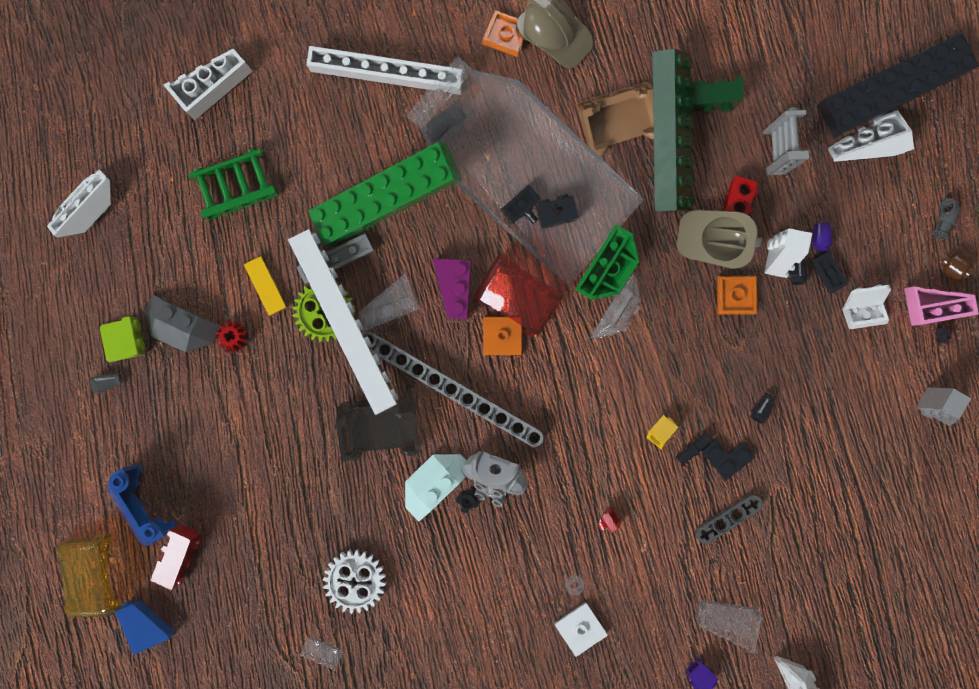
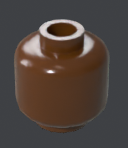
(957, 266)

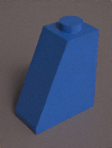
(142, 626)

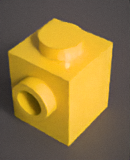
(662, 431)

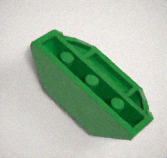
(611, 266)

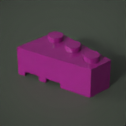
(454, 286)

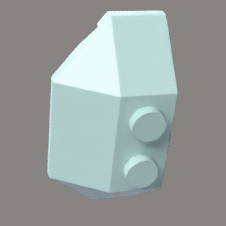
(433, 483)

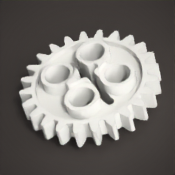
(355, 563)

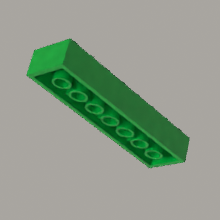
(385, 194)

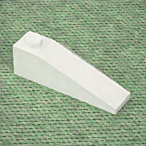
(884, 138)

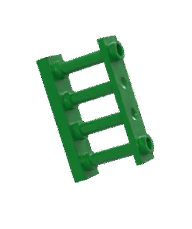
(247, 197)

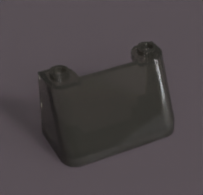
(364, 431)

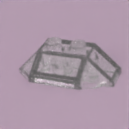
(619, 311)

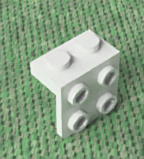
(866, 307)

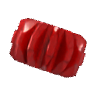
(228, 343)

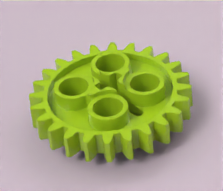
(308, 319)

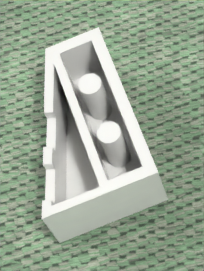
(786, 250)

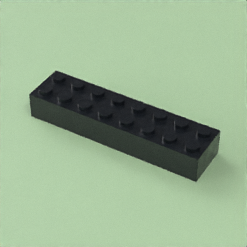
(898, 85)

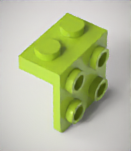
(122, 339)

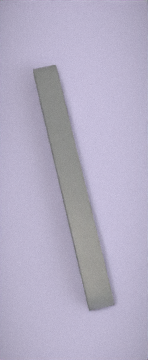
(461, 390)

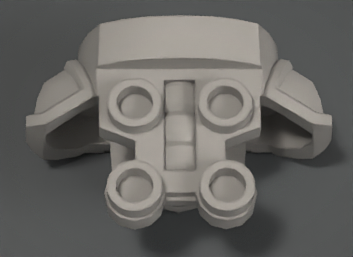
(509, 477)

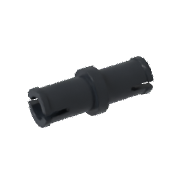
(693, 448)

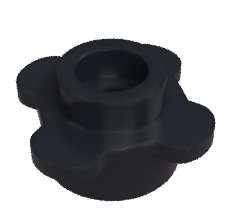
(943, 335)
(465, 507)

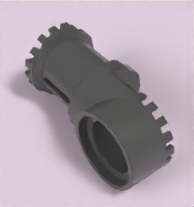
(946, 219)

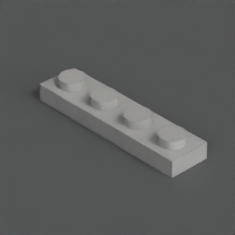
(345, 254)

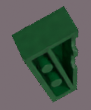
(717, 96)

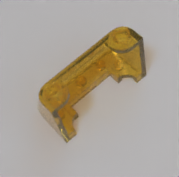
(87, 577)

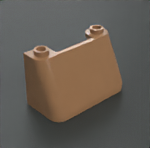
(617, 116)

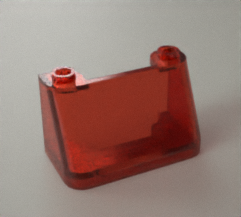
(518, 295)

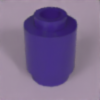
(822, 236)

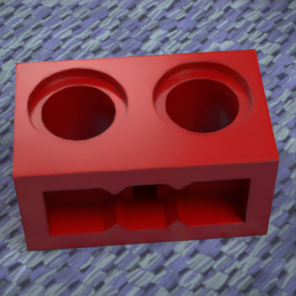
(734, 195)

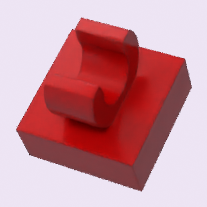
(609, 520)

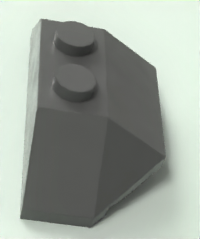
(178, 326)

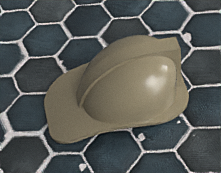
(555, 31)
(718, 237)

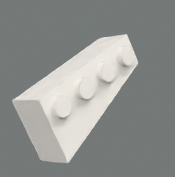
(208, 83)

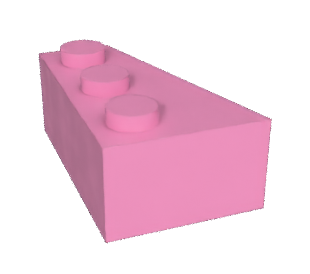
(934, 305)

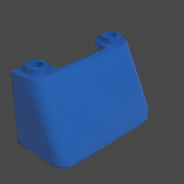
(121, 491)

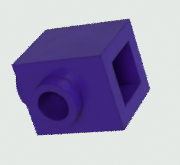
(701, 675)

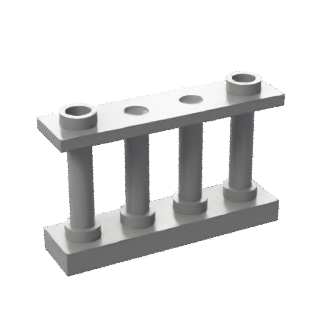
(786, 143)

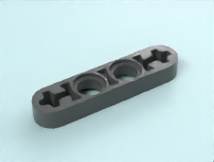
(730, 522)

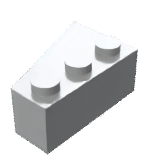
(943, 404)

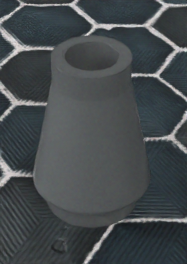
(102, 383)

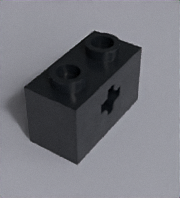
(566, 215)

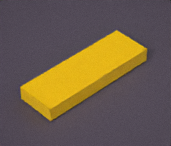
(265, 286)

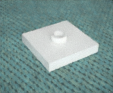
(580, 629)

